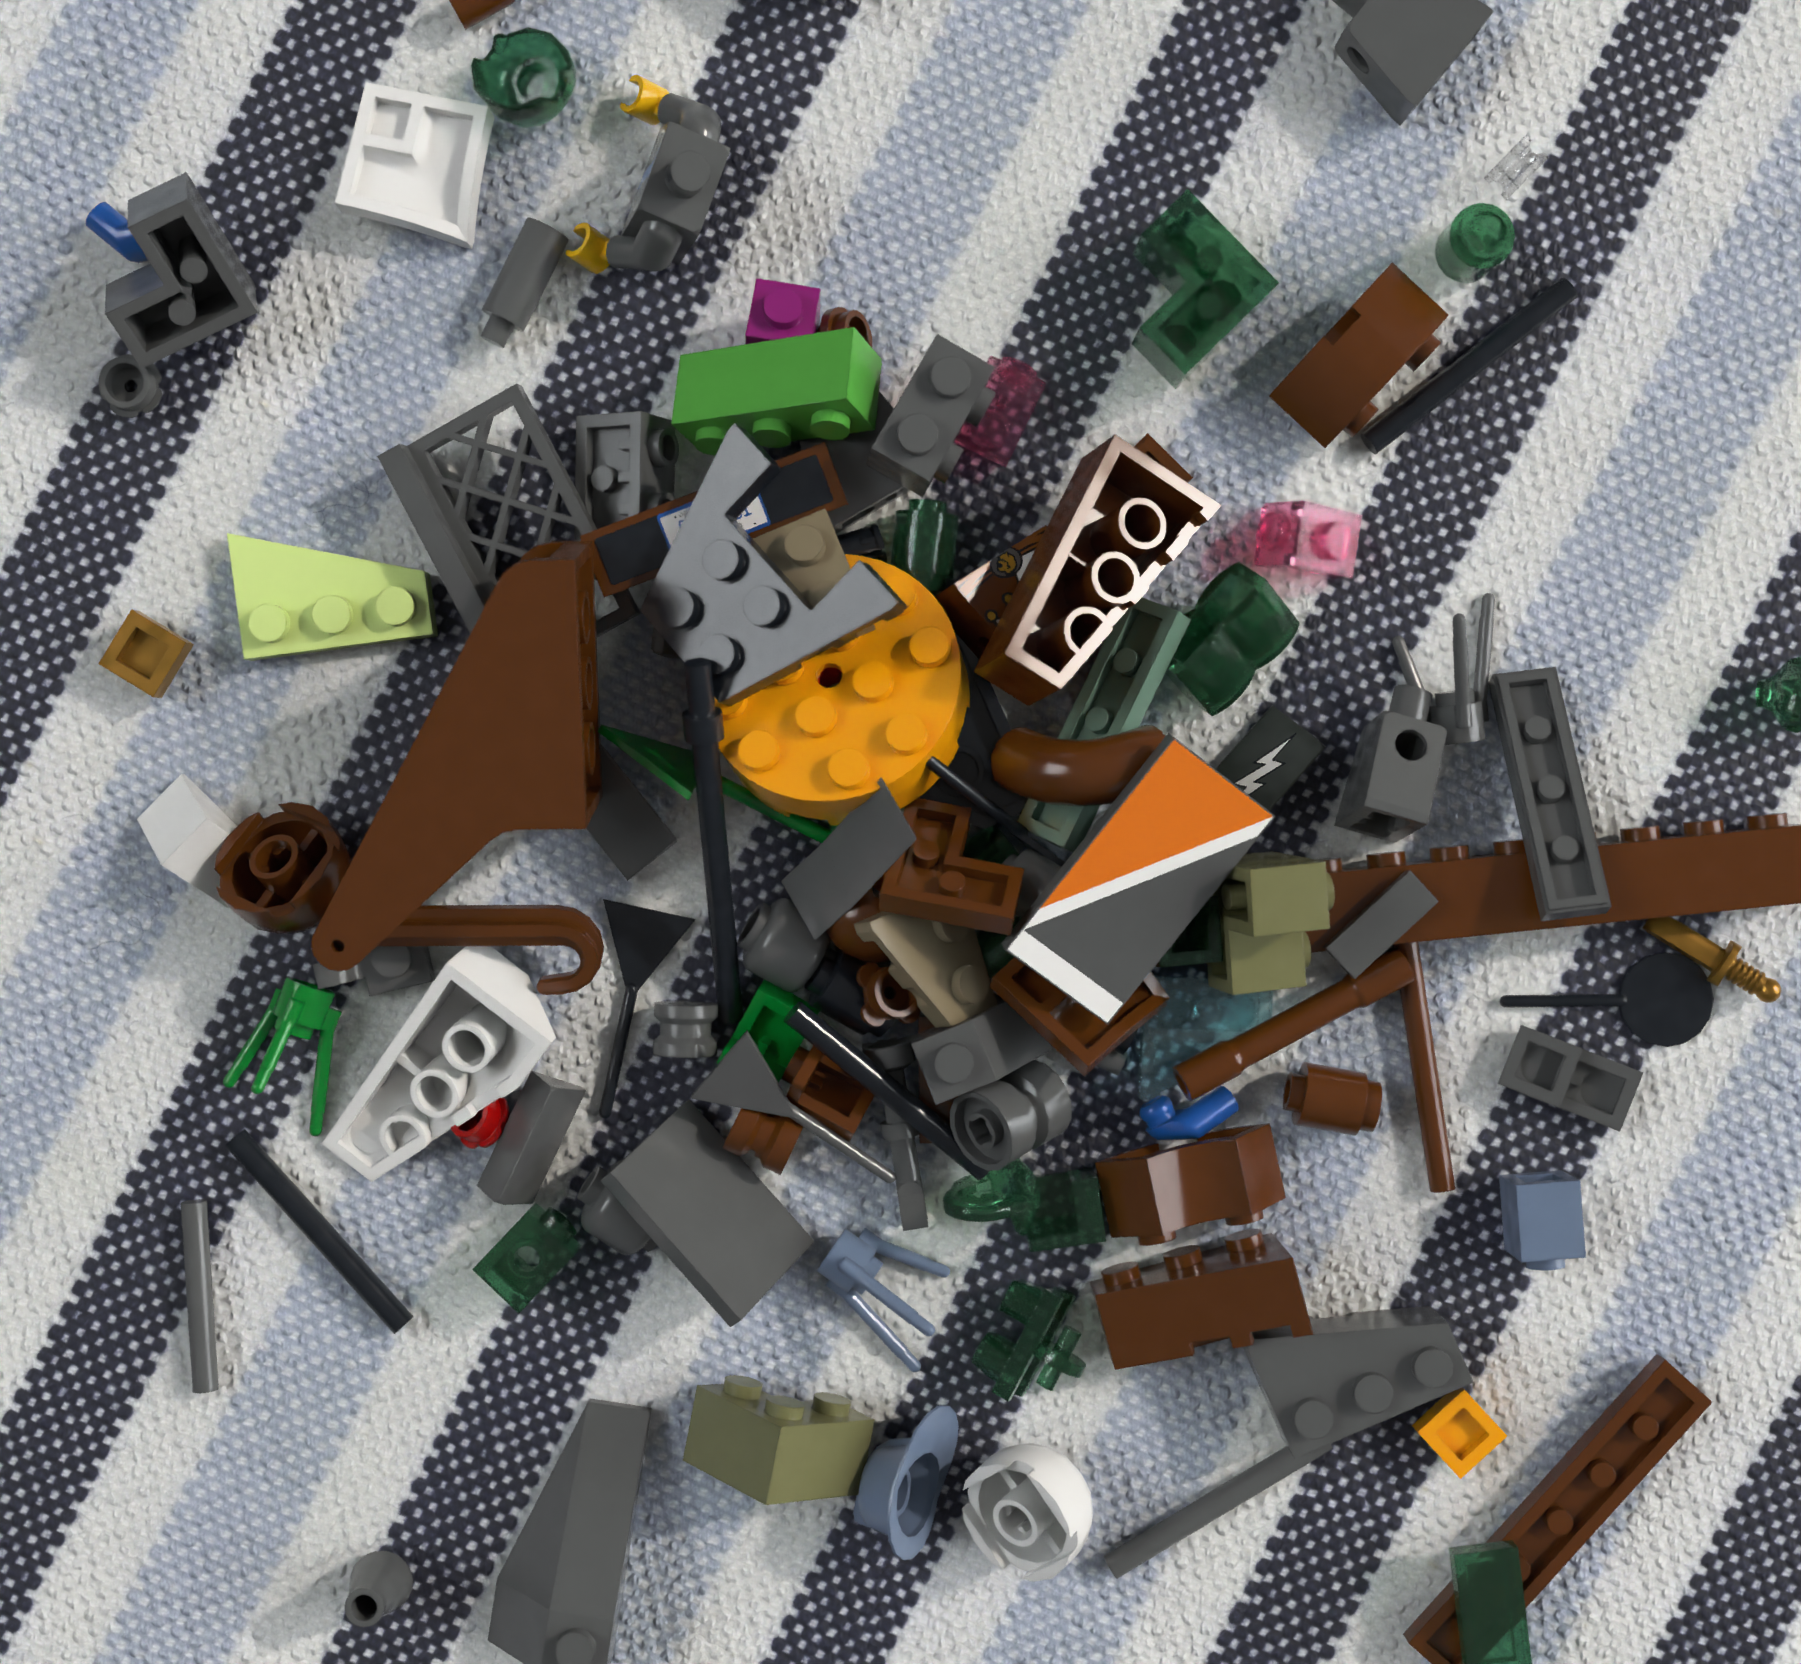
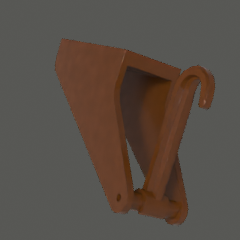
(497, 754)

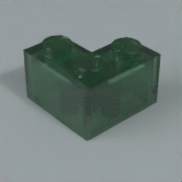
(1211, 285)

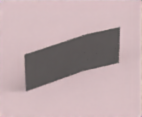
(849, 861)

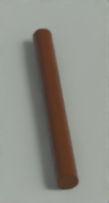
(1425, 1075)

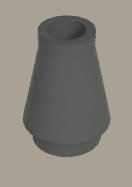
(377, 1587)

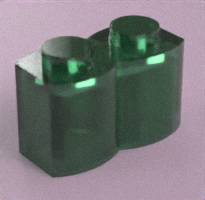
(1230, 635)

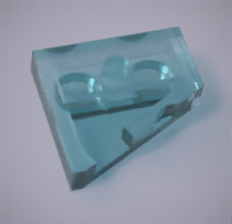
(1191, 1023)

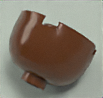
(282, 868)

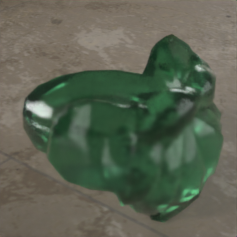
(997, 1196)

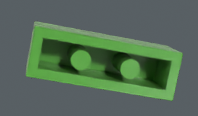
(779, 390)

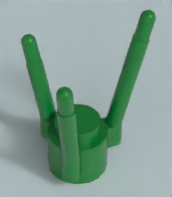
(295, 1012)

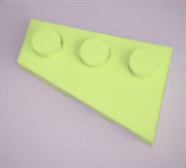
(323, 601)

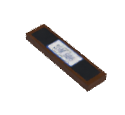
(636, 546)

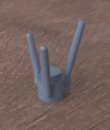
(852, 1268)

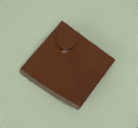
(1067, 1024)

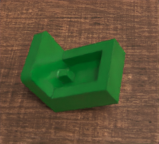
(767, 1027)

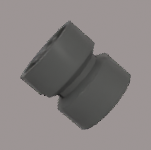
(1011, 1116)

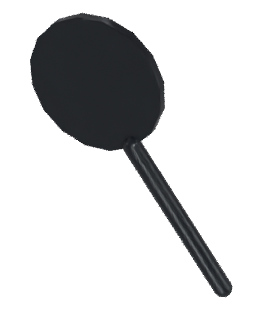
(1659, 999)

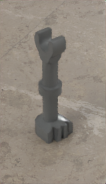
(894, 1057)

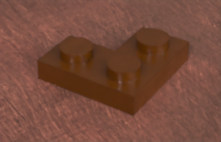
(943, 886)

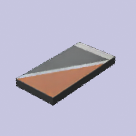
(1137, 879)

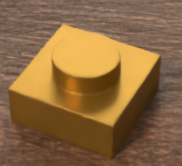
(146, 654)

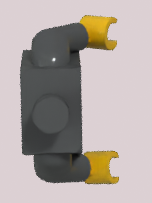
(672, 190)

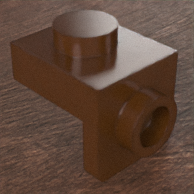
(826, 1092)

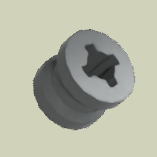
(685, 1029)

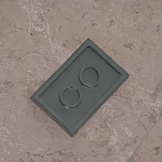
(708, 1212)

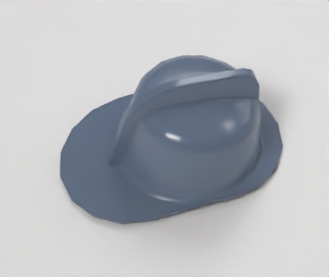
(905, 1481)

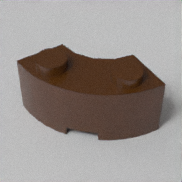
(1359, 356)
(1218, 1177)

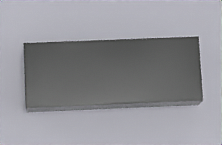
(1380, 924)

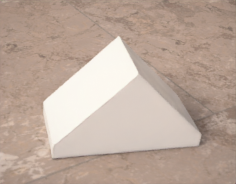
(187, 834)

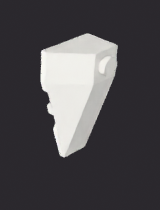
(455, 1055)

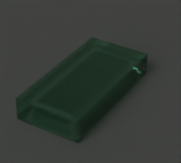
(1490, 1603)

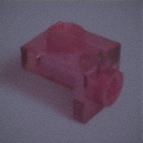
(1008, 413)
(1307, 538)

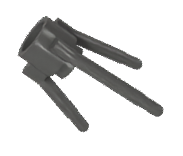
(1464, 709)

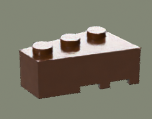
(1199, 1299)

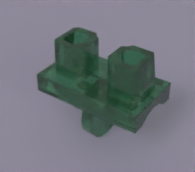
(1016, 1364)

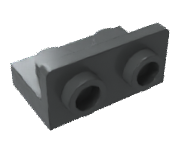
(624, 464)

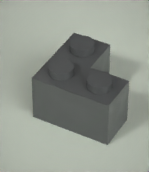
(191, 280)

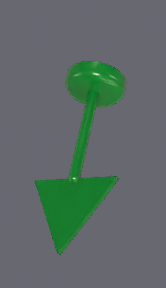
(676, 769)

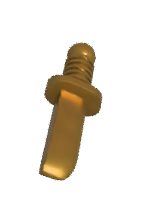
(1714, 958)

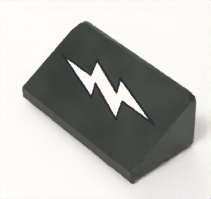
(1270, 757)

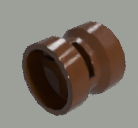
(767, 1135)

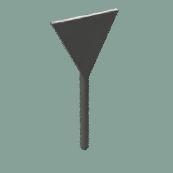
(748, 1083)

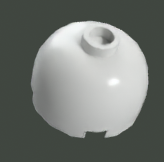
(1028, 1510)

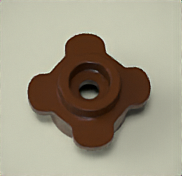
(879, 1008)

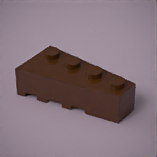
(1093, 563)

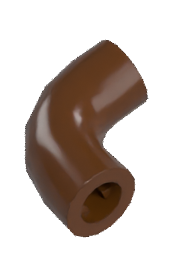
(1069, 769)

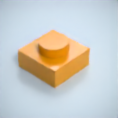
(1459, 1431)

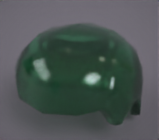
(525, 77)

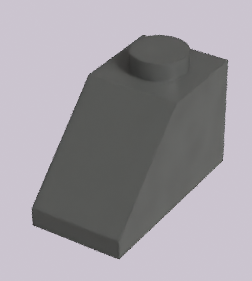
(976, 1051)

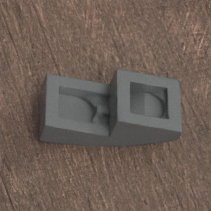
(1570, 1078)

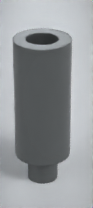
(522, 280)

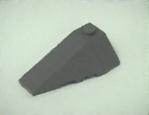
(570, 1563)

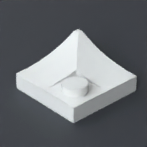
(417, 162)

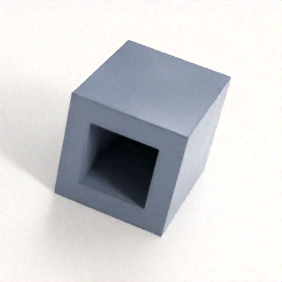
(1542, 1218)

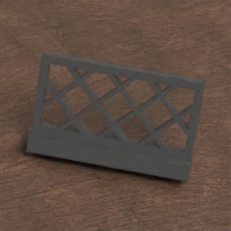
(442, 519)

